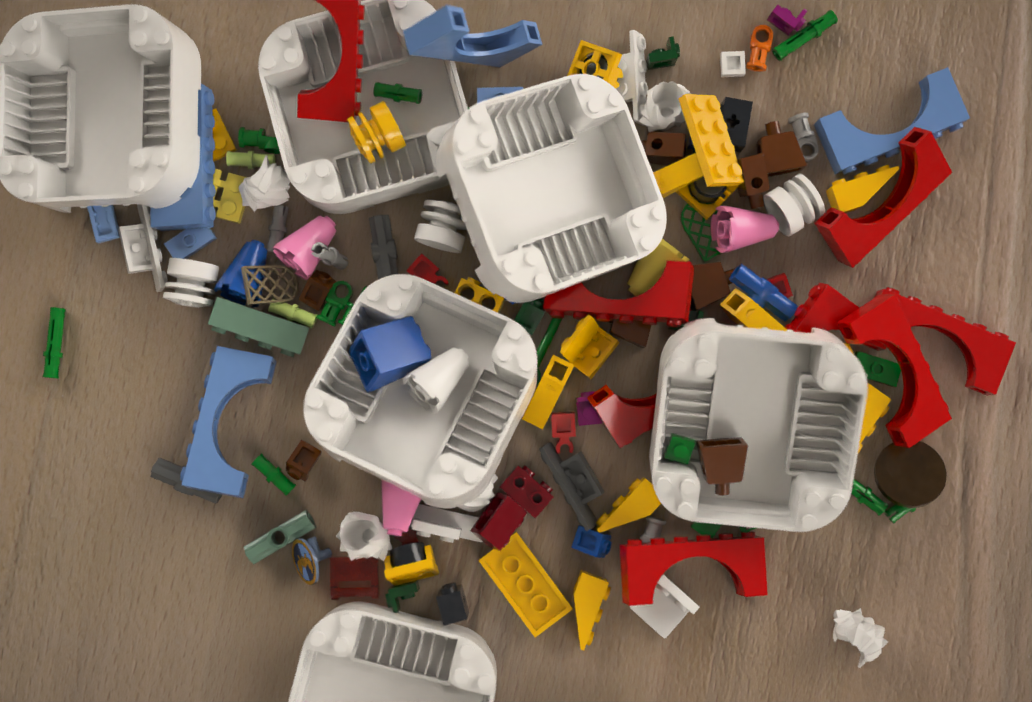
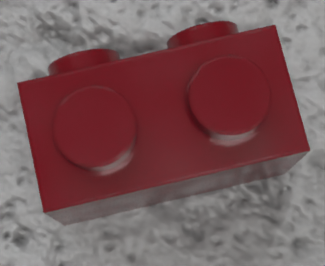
(527, 491)
(499, 521)

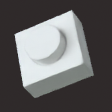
(732, 64)

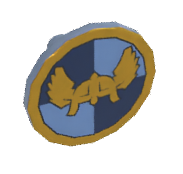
(306, 558)

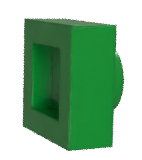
(679, 448)

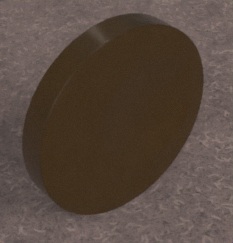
(910, 475)

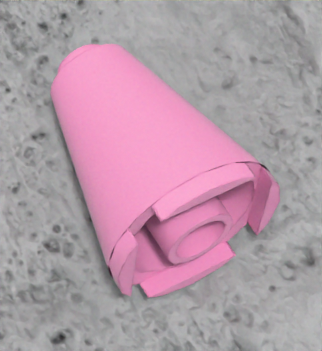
(739, 228)
(296, 248)
(397, 508)

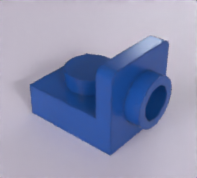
(592, 542)

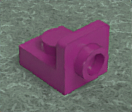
(785, 21)
(585, 412)

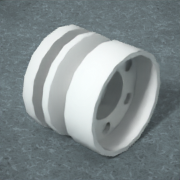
(794, 204)
(441, 231)
(191, 282)

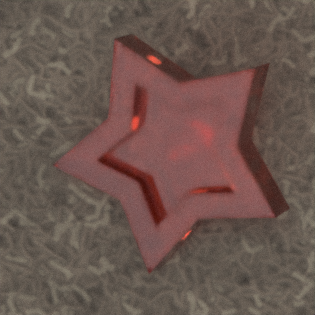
(408, 537)

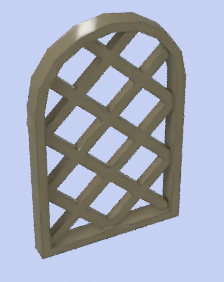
(248, 288)

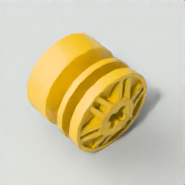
(376, 132)

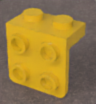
(588, 347)

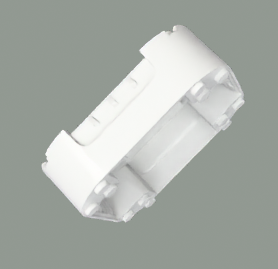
(99, 108)
(322, 153)
(552, 186)
(789, 399)
(386, 432)
(387, 656)

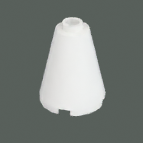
(437, 378)

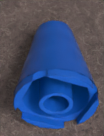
(232, 282)

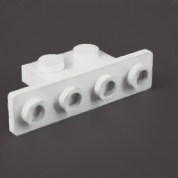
(633, 67)
(140, 248)
(445, 523)

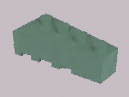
(258, 326)

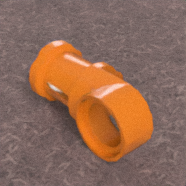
(759, 48)

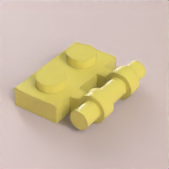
(230, 205)

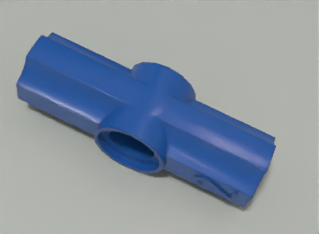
(763, 292)

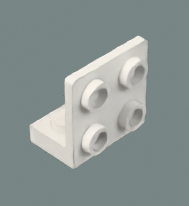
(668, 607)

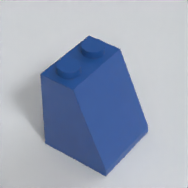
(388, 352)

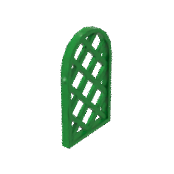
(689, 232)

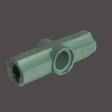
(267, 544)

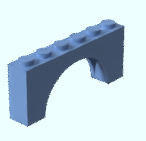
(447, 38)
(850, 147)
(196, 203)
(229, 374)

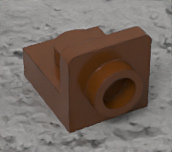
(317, 289)
(302, 461)

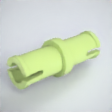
(247, 159)
(293, 313)

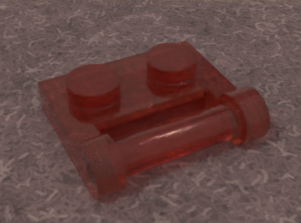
(356, 570)

